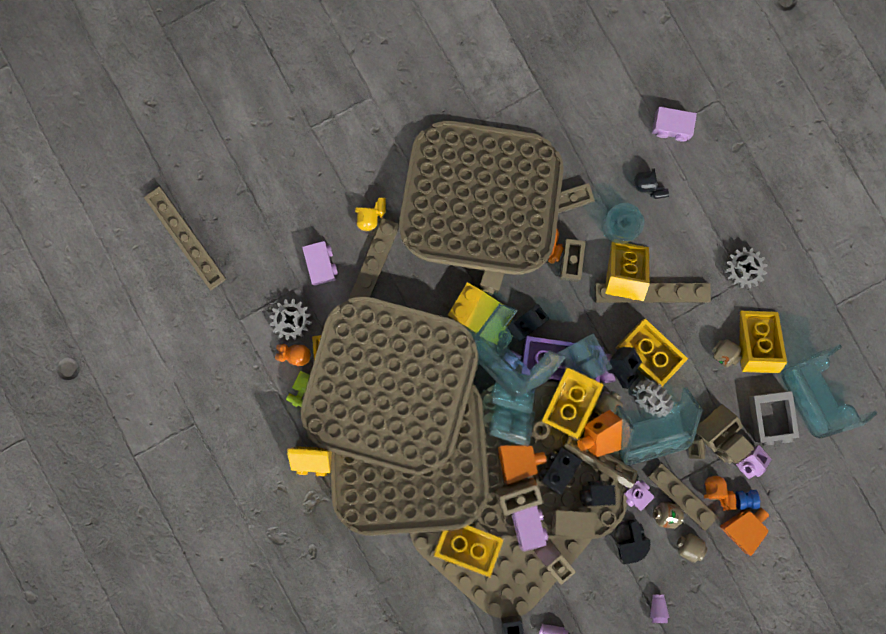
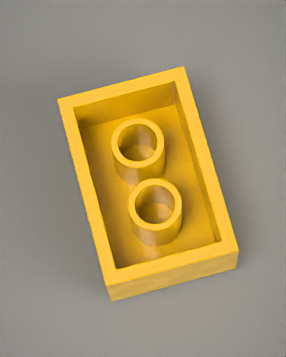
(657, 353)

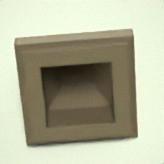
(697, 449)

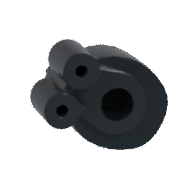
(647, 182)

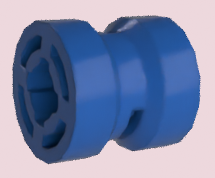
(749, 499)

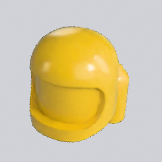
(368, 217)

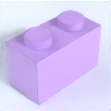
(674, 123)
(319, 263)
(529, 528)

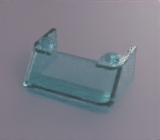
(502, 363)
(816, 400)
(660, 434)

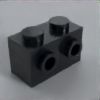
(559, 470)
(598, 494)

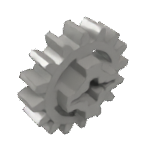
(748, 260)
(284, 325)
(653, 398)

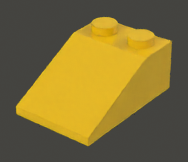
(628, 271)
(473, 308)
(761, 342)
(573, 403)
(310, 460)
(469, 549)

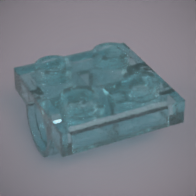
(586, 357)
(521, 403)
(512, 424)

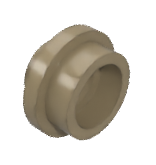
(546, 429)

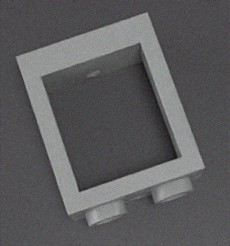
(758, 422)

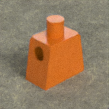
(602, 434)
(519, 462)
(747, 529)

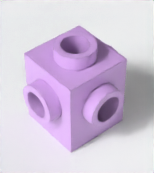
(754, 463)
(643, 497)

